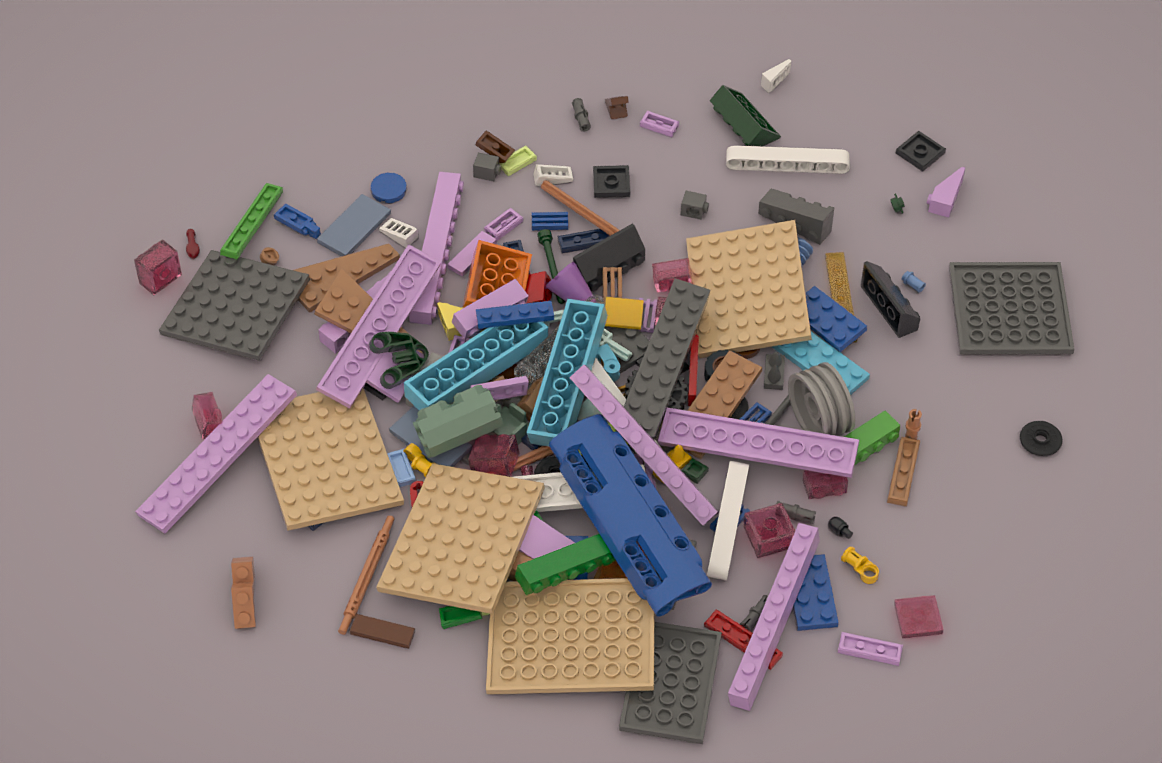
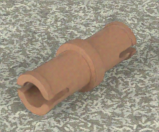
(913, 424)

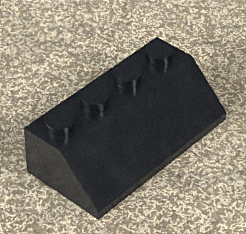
(618, 250)
(889, 300)

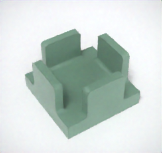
(514, 421)

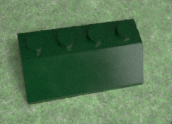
(743, 117)

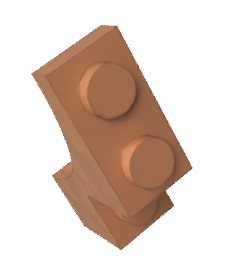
(243, 592)

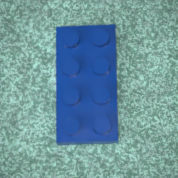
(832, 320)
(815, 601)

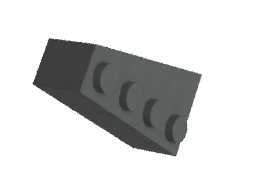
(811, 219)

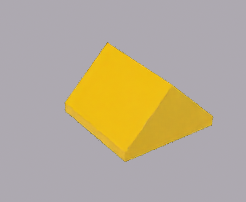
(624, 312)

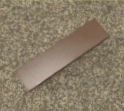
(903, 471)

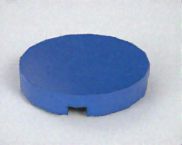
(388, 187)

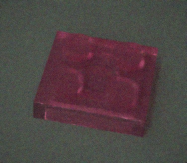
(918, 616)

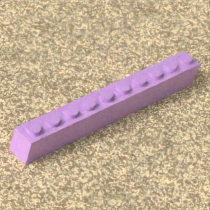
(437, 240)
(644, 445)
(774, 617)

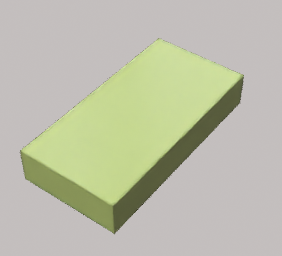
(518, 160)

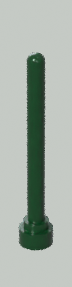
(545, 238)

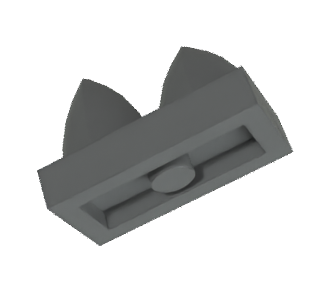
(774, 371)

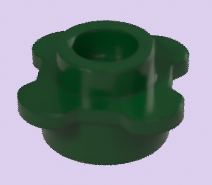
(897, 203)

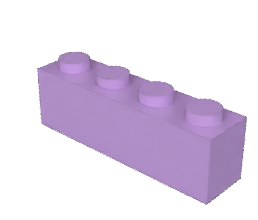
(509, 294)

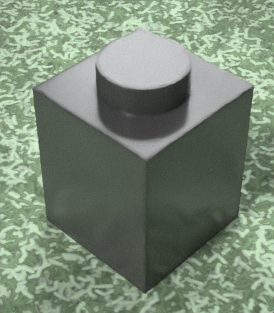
(486, 167)

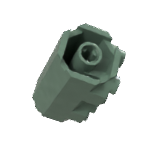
(451, 425)

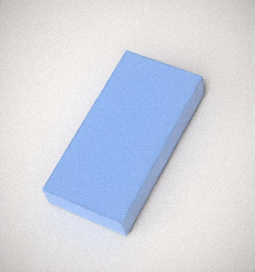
(401, 468)

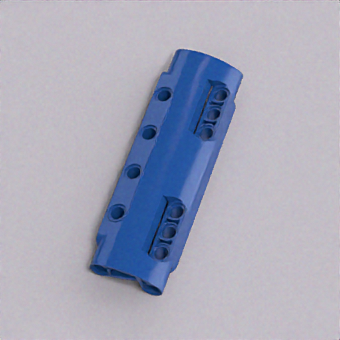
(629, 512)

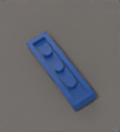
(514, 314)

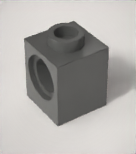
(694, 205)

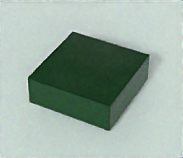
(695, 470)

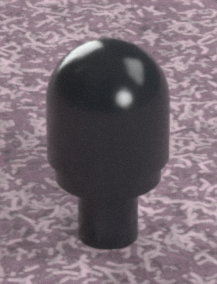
(839, 527)

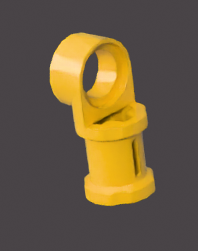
(418, 459)
(861, 564)

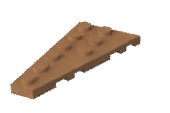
(357, 265)
(345, 303)

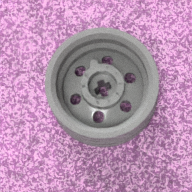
(821, 400)

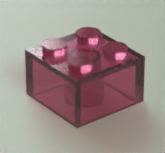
(158, 267)
(494, 454)
(769, 530)

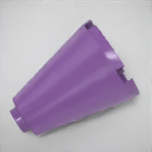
(570, 284)

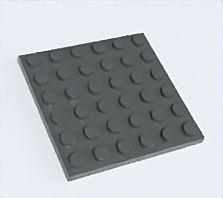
(235, 305)
(1011, 308)

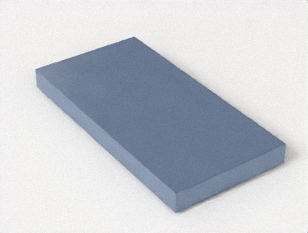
(353, 226)
(406, 432)

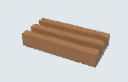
(612, 281)

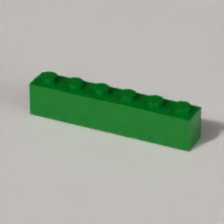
(563, 564)

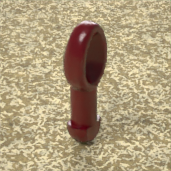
(192, 247)

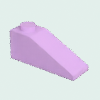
(945, 194)

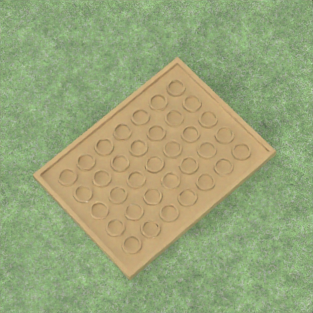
(754, 288)
(328, 461)
(461, 538)
(571, 639)

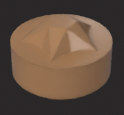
(269, 256)

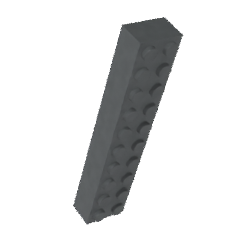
(666, 354)

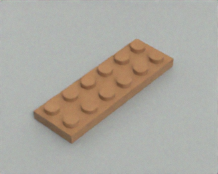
(725, 389)

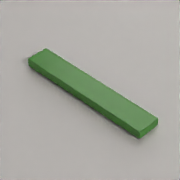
(251, 221)

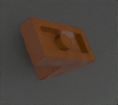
(617, 106)
(494, 146)

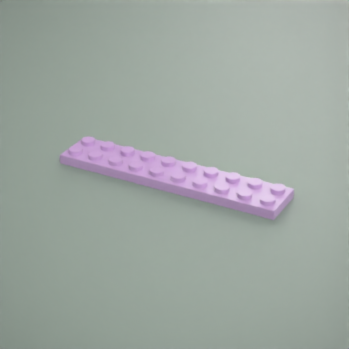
(384, 314)
(759, 442)
(216, 453)

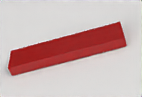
(693, 370)
(735, 633)

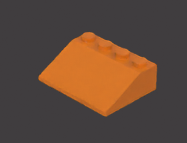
(493, 268)

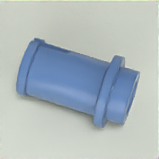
(913, 281)

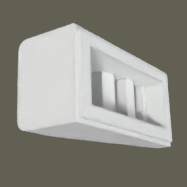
(775, 75)
(548, 172)
(404, 240)

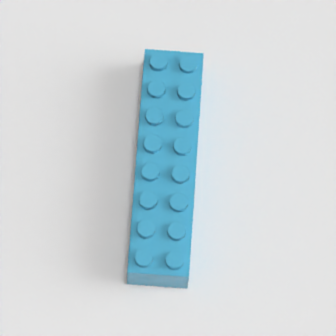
(573, 347)
(474, 363)

